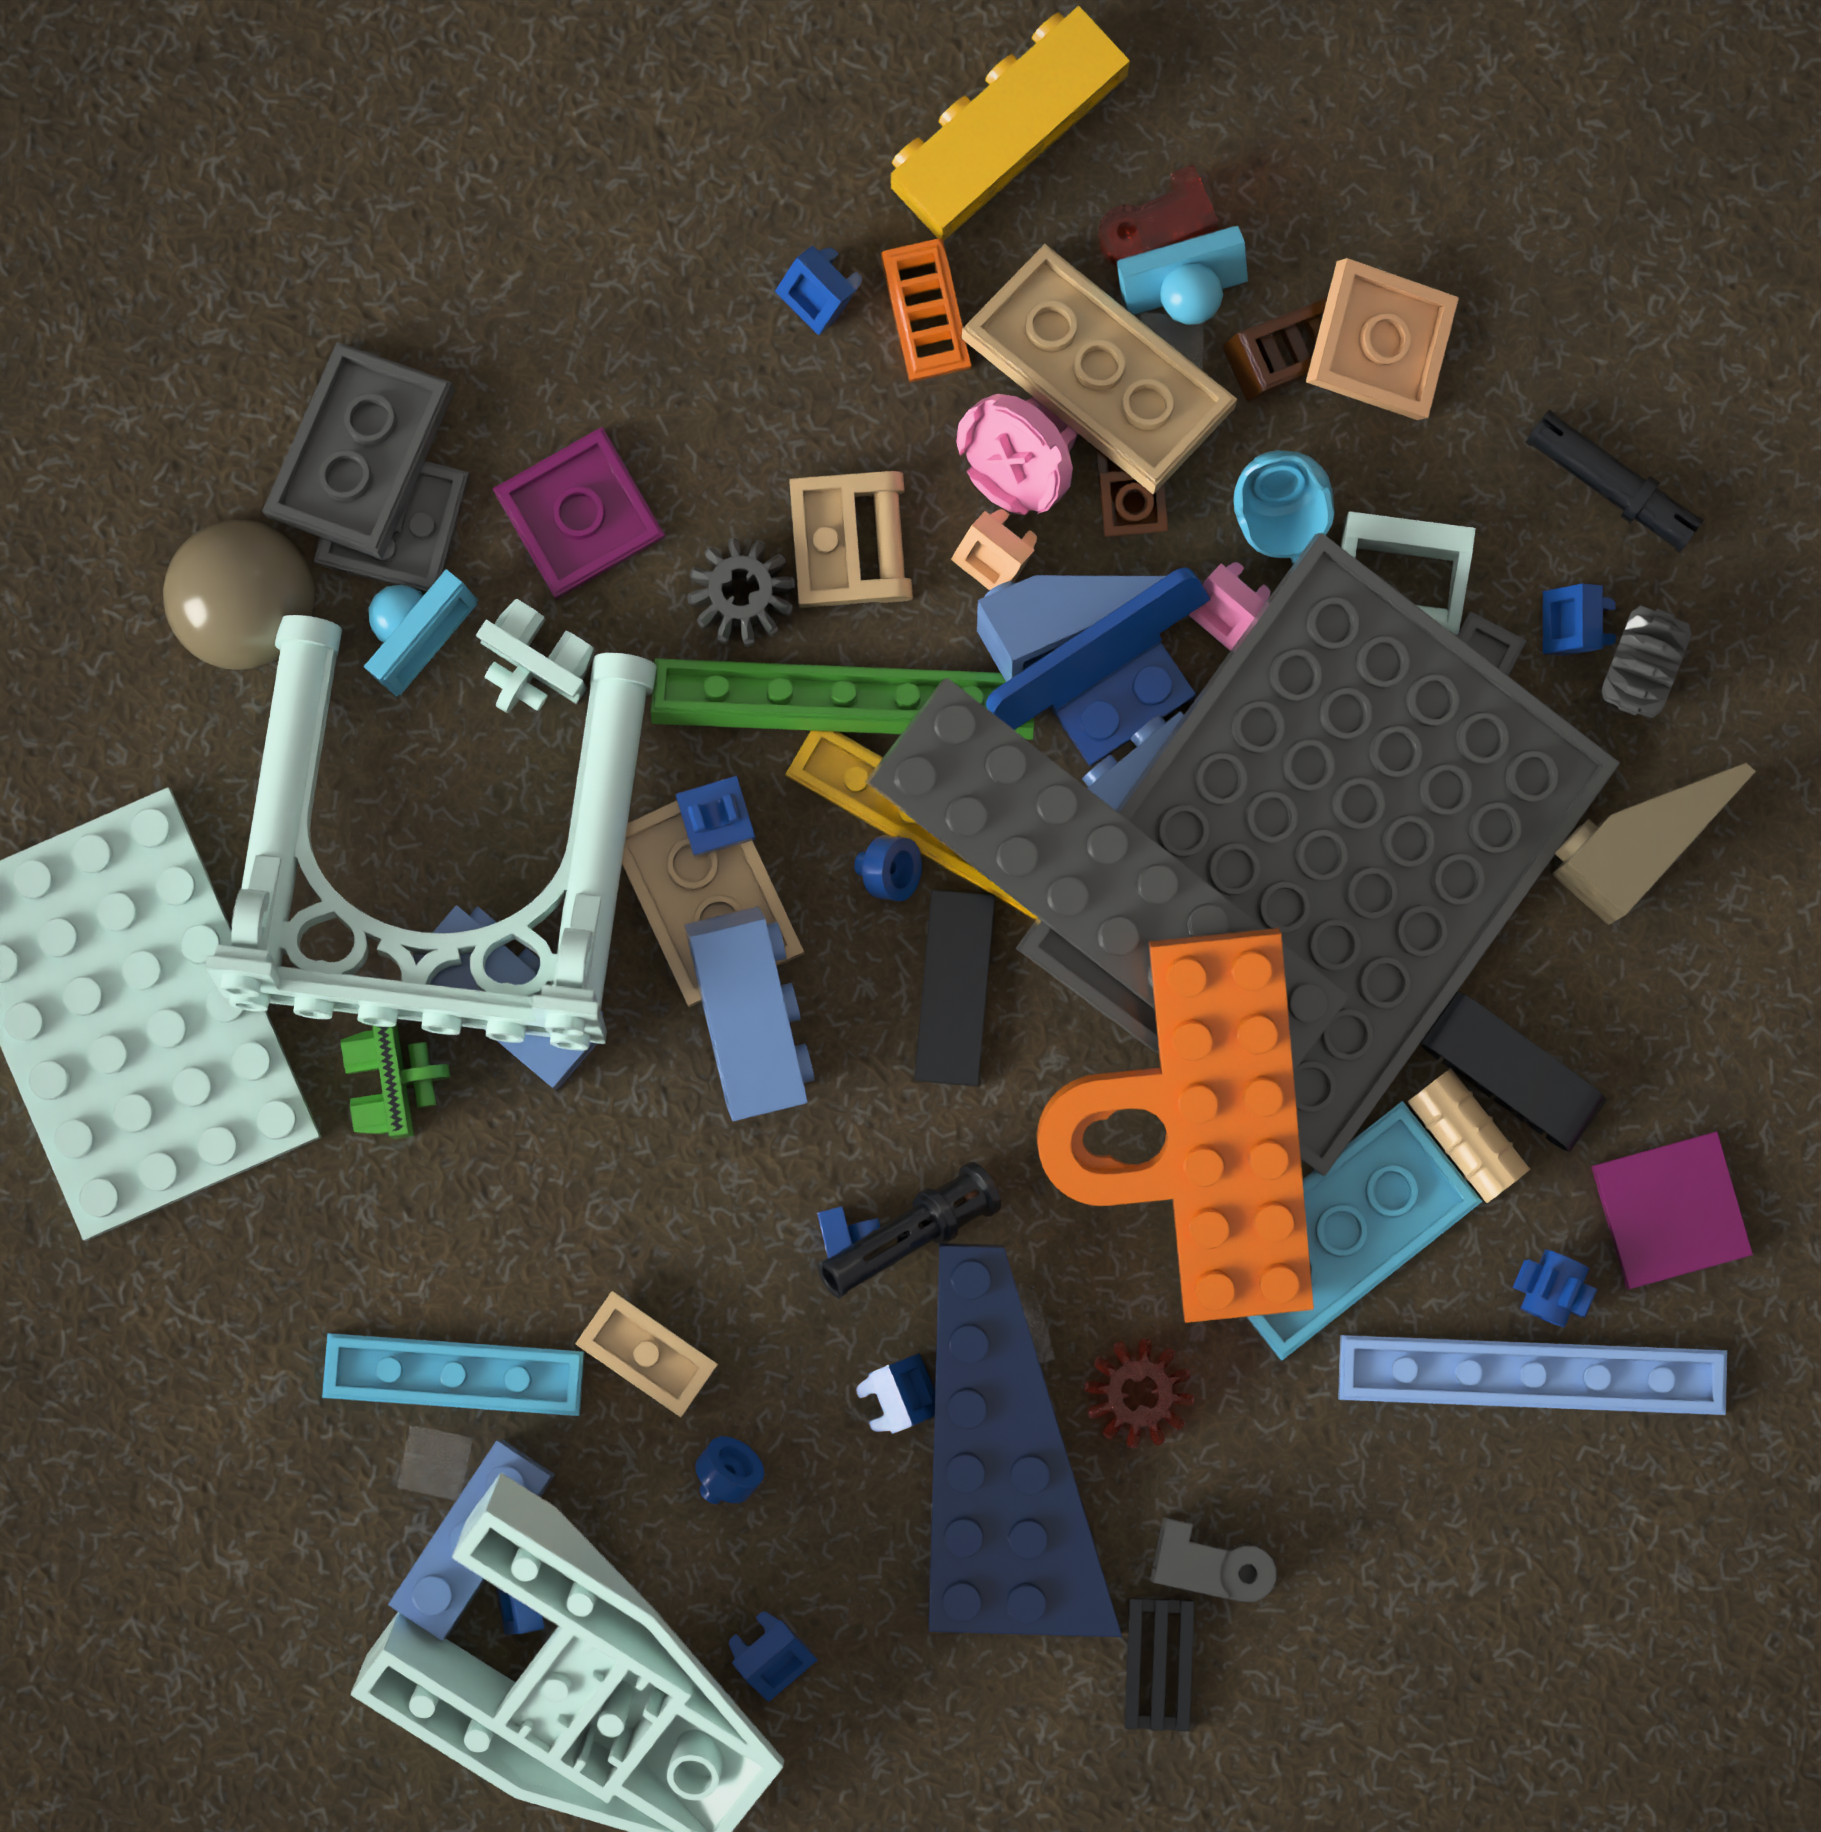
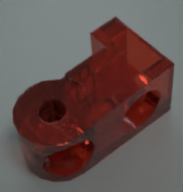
(1160, 222)

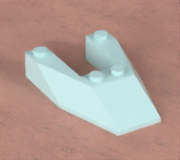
(607, 1713)

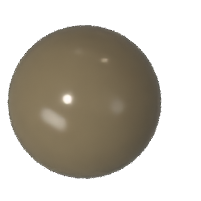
(232, 591)

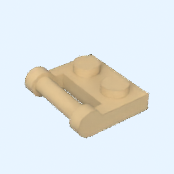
(829, 541)

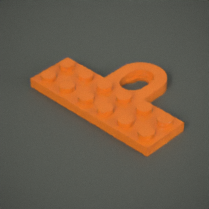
(1227, 1122)

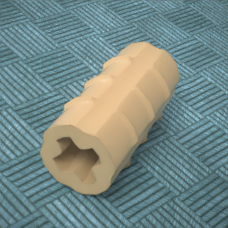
(1468, 1135)

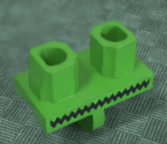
(391, 1110)

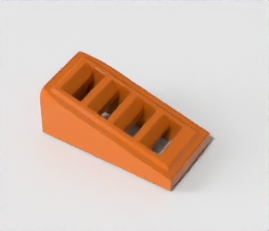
(914, 256)

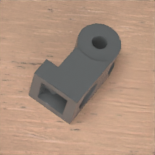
(1230, 1573)

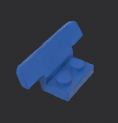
(1110, 674)

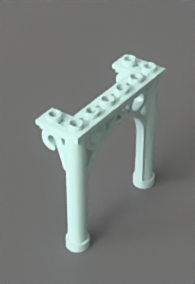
(569, 986)

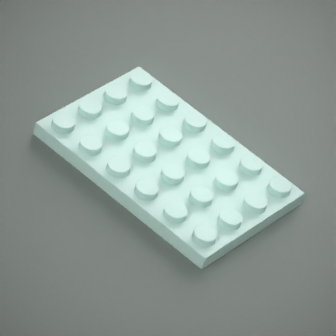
(119, 1031)

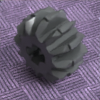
(760, 601)
(1646, 661)

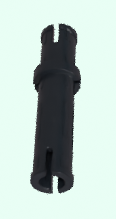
(1615, 481)

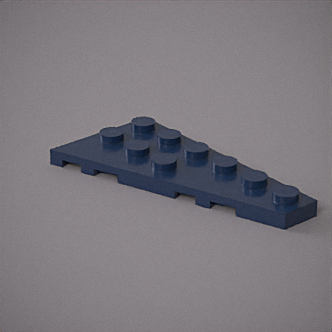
(1004, 1498)

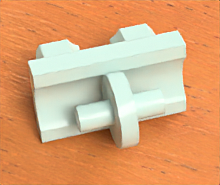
(511, 640)

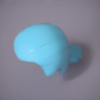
(1283, 503)

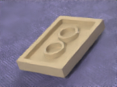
(688, 889)

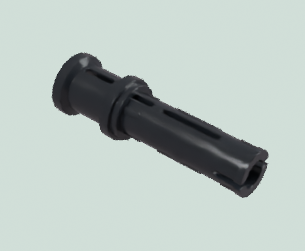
(932, 1212)

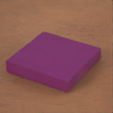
(579, 513)
(1671, 1210)

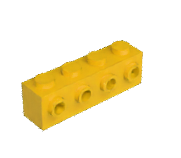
(1009, 122)

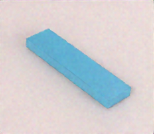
(453, 1374)

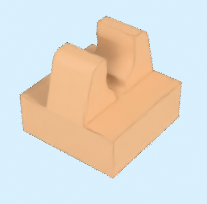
(993, 551)

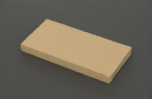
(1099, 368)

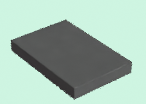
(359, 450)

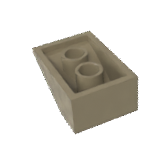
(1630, 850)

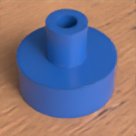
(890, 867)
(728, 1471)

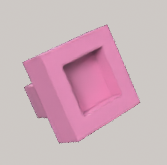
(1231, 604)

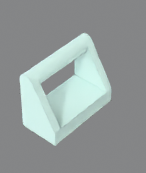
(1420, 540)

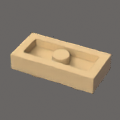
(646, 1354)

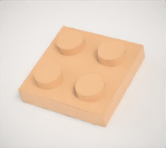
(1382, 339)

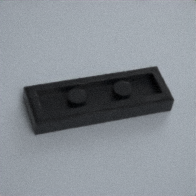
(954, 988)

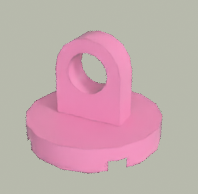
(1017, 452)

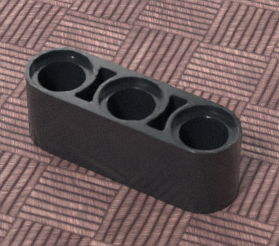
(1515, 1070)

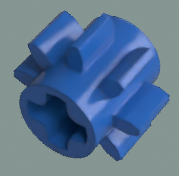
(1555, 1288)

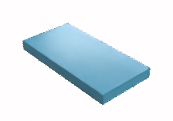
(1368, 1218)

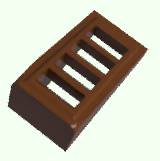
(1256, 347)

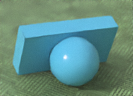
(1184, 276)
(414, 627)

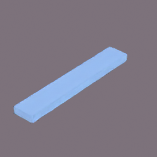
(1532, 1375)

